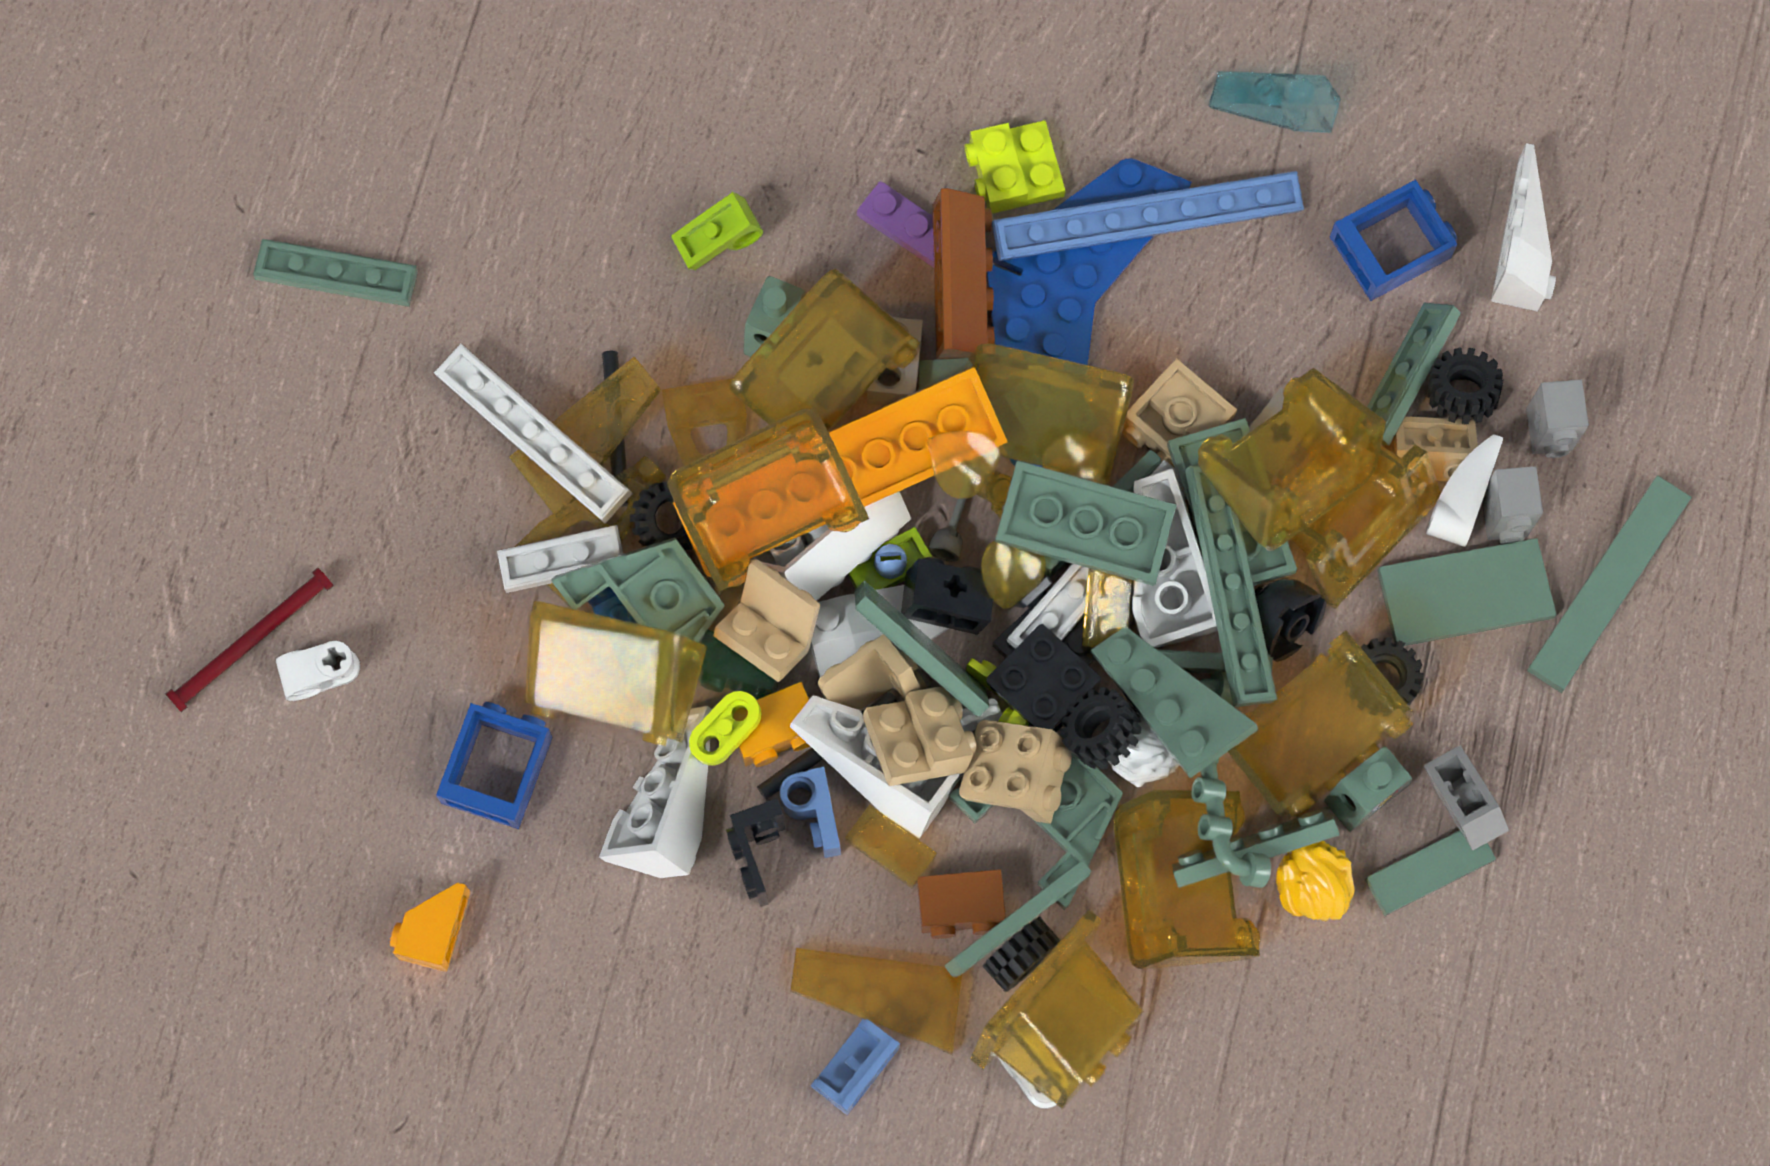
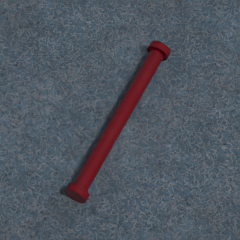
(249, 639)

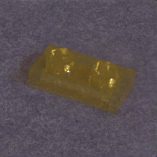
(1106, 606)
(890, 846)

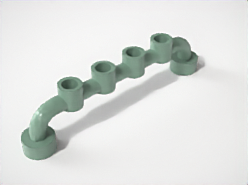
(1253, 868)

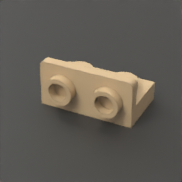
(1443, 440)

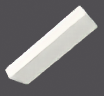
(541, 561)

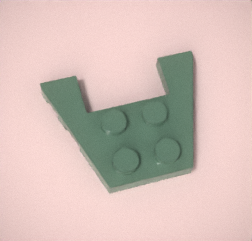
(654, 584)
(1077, 824)

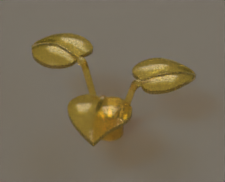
(967, 466)

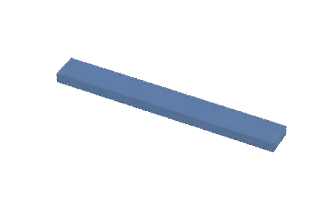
(1147, 215)

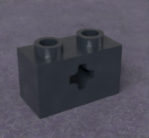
(946, 596)

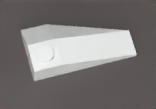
(1525, 253)
(844, 742)

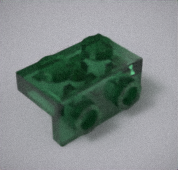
(729, 670)

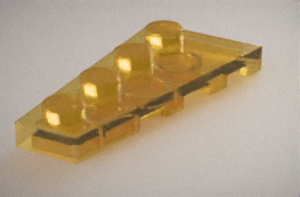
(595, 425)
(890, 993)

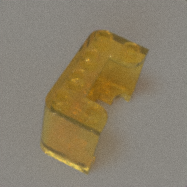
(1321, 727)

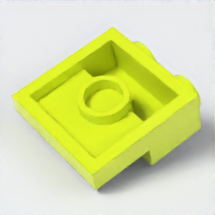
(1014, 165)

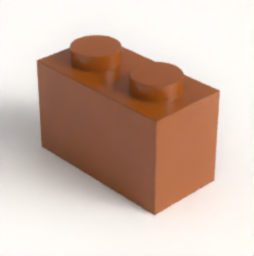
(960, 902)

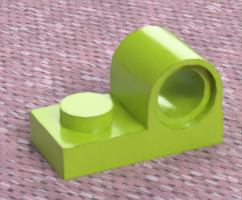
(721, 227)

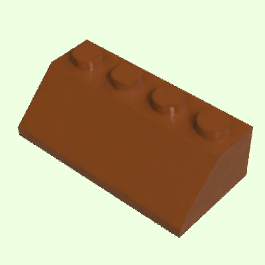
(961, 273)

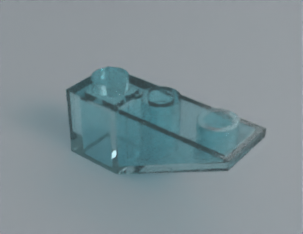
(1276, 99)

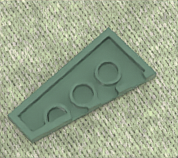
(1176, 706)
(1269, 840)

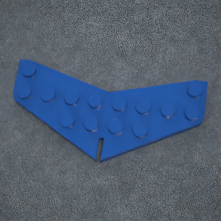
(1056, 295)

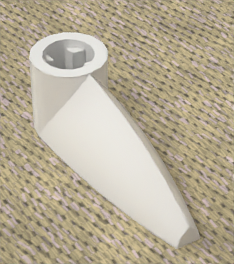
(1463, 494)

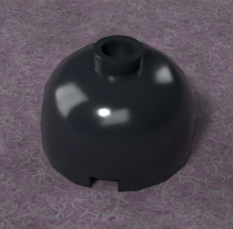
(1286, 612)

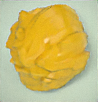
(1315, 882)

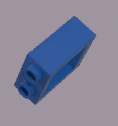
(1361, 260)
(480, 804)

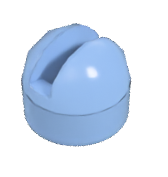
(890, 567)

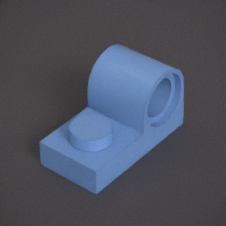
(819, 806)

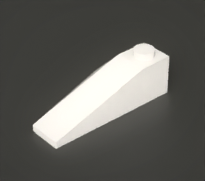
(1180, 601)
(843, 630)
(667, 815)

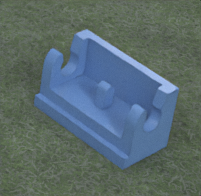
(856, 1066)

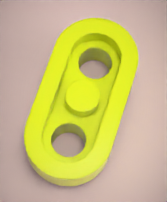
(722, 726)

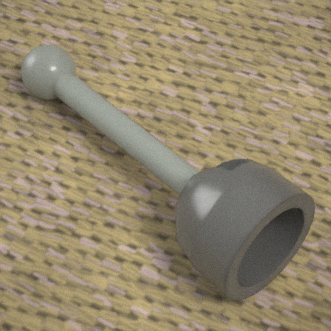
(947, 542)

